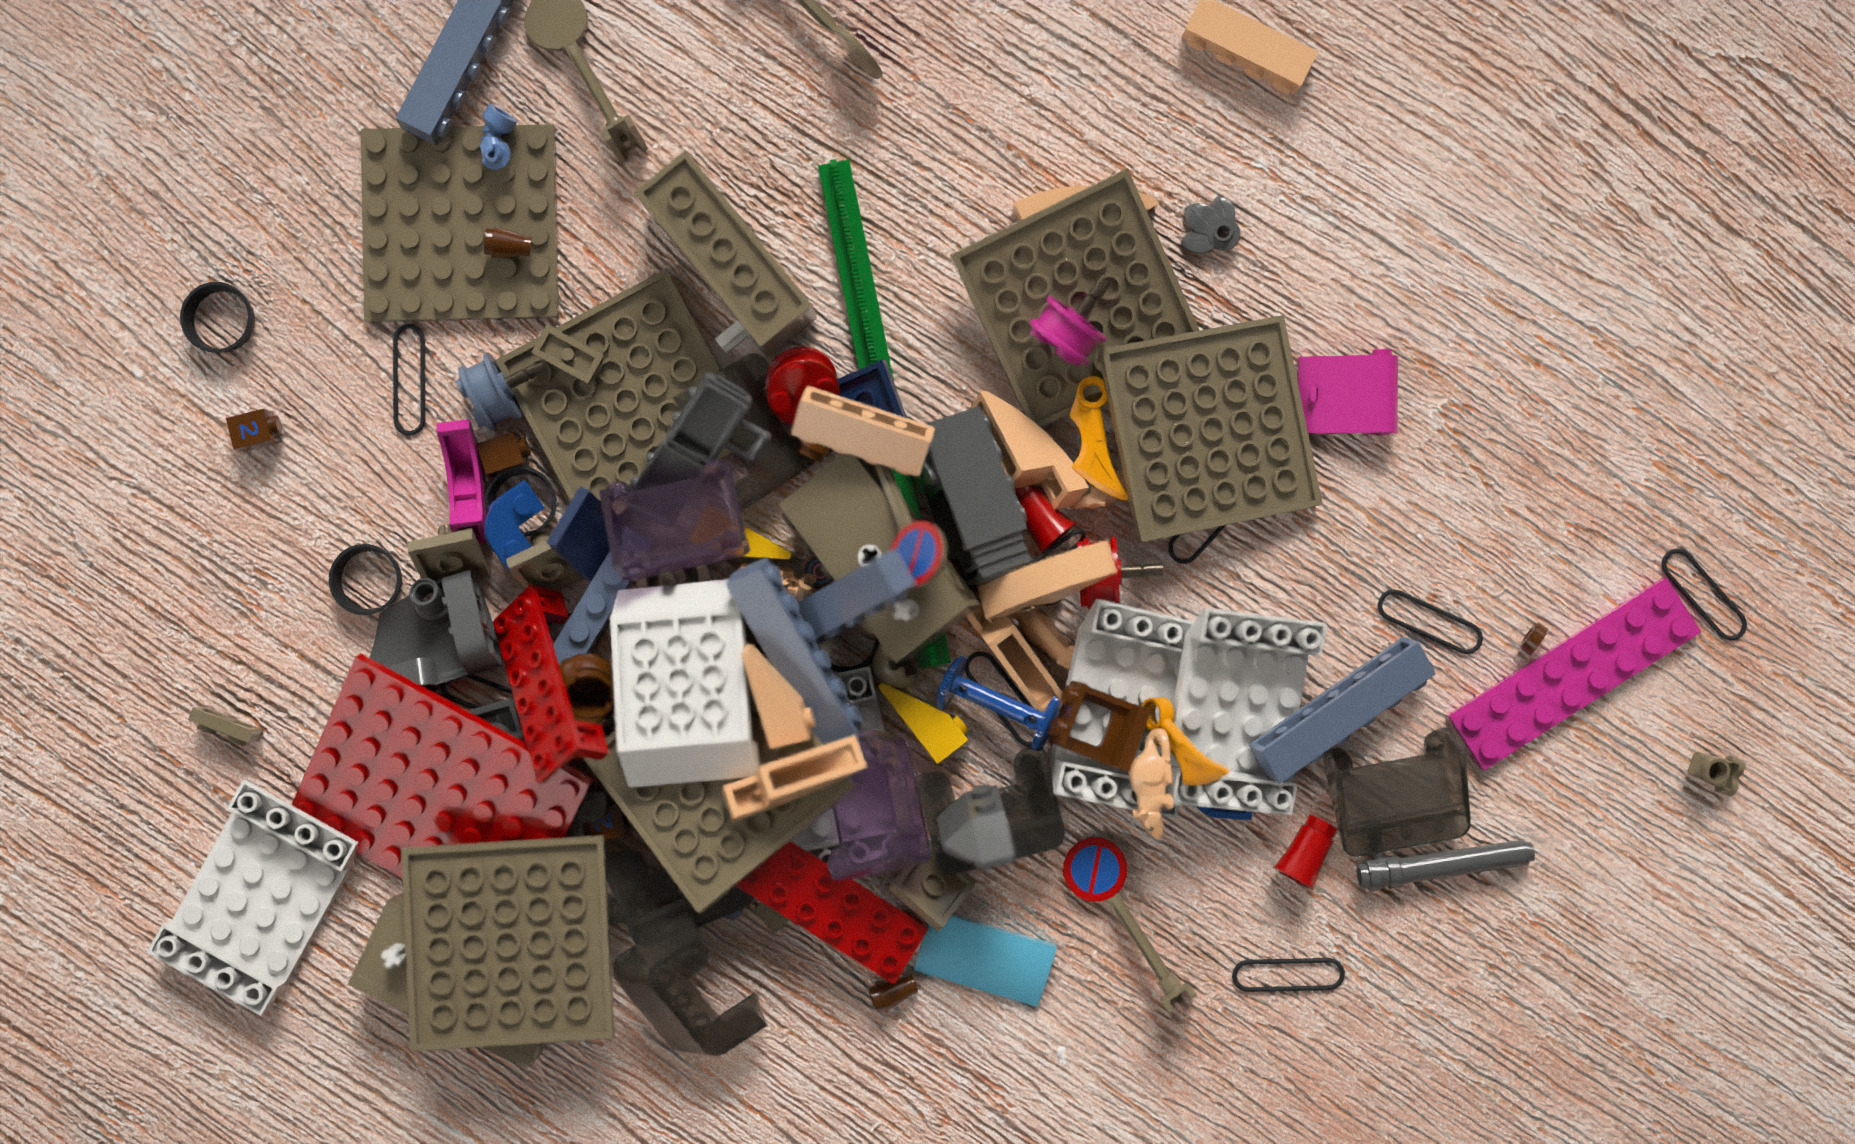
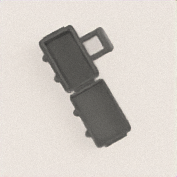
(701, 434)

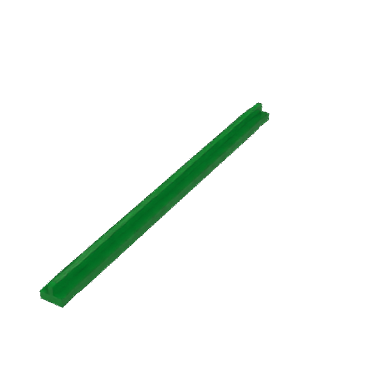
(865, 316)

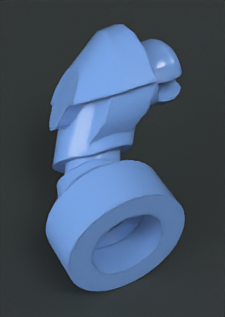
(494, 150)

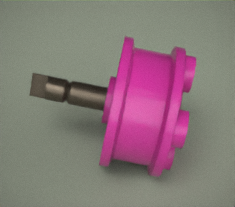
(1070, 327)

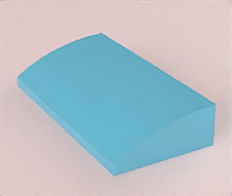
(987, 959)

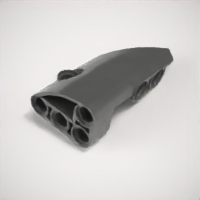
(438, 637)

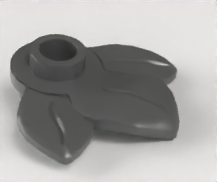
(1207, 223)

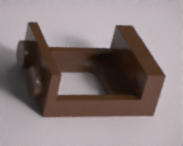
(1121, 734)

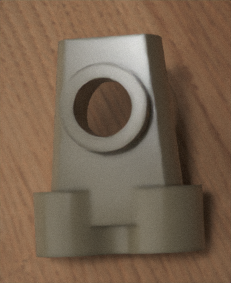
(1718, 771)

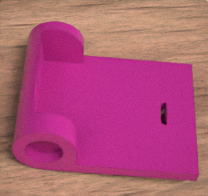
(1353, 393)

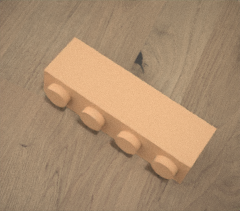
(1249, 45)
(862, 431)

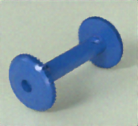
(996, 702)

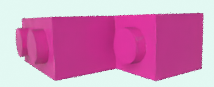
(464, 477)

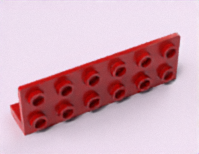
(538, 685)
(837, 911)

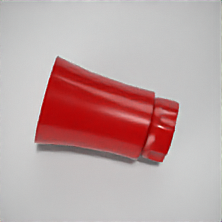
(1043, 522)
(1307, 852)

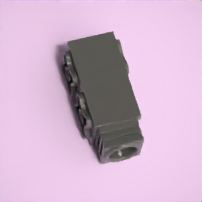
(973, 498)

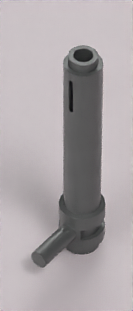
(1396, 871)

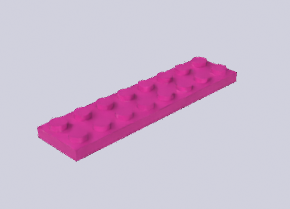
(1573, 673)

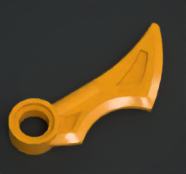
(1094, 458)
(1194, 765)

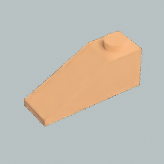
(778, 703)

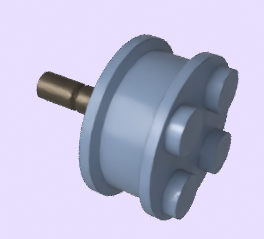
(492, 391)

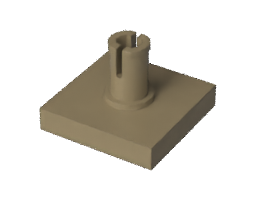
(448, 554)
(542, 566)
(931, 891)

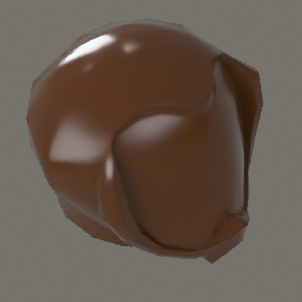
(589, 687)

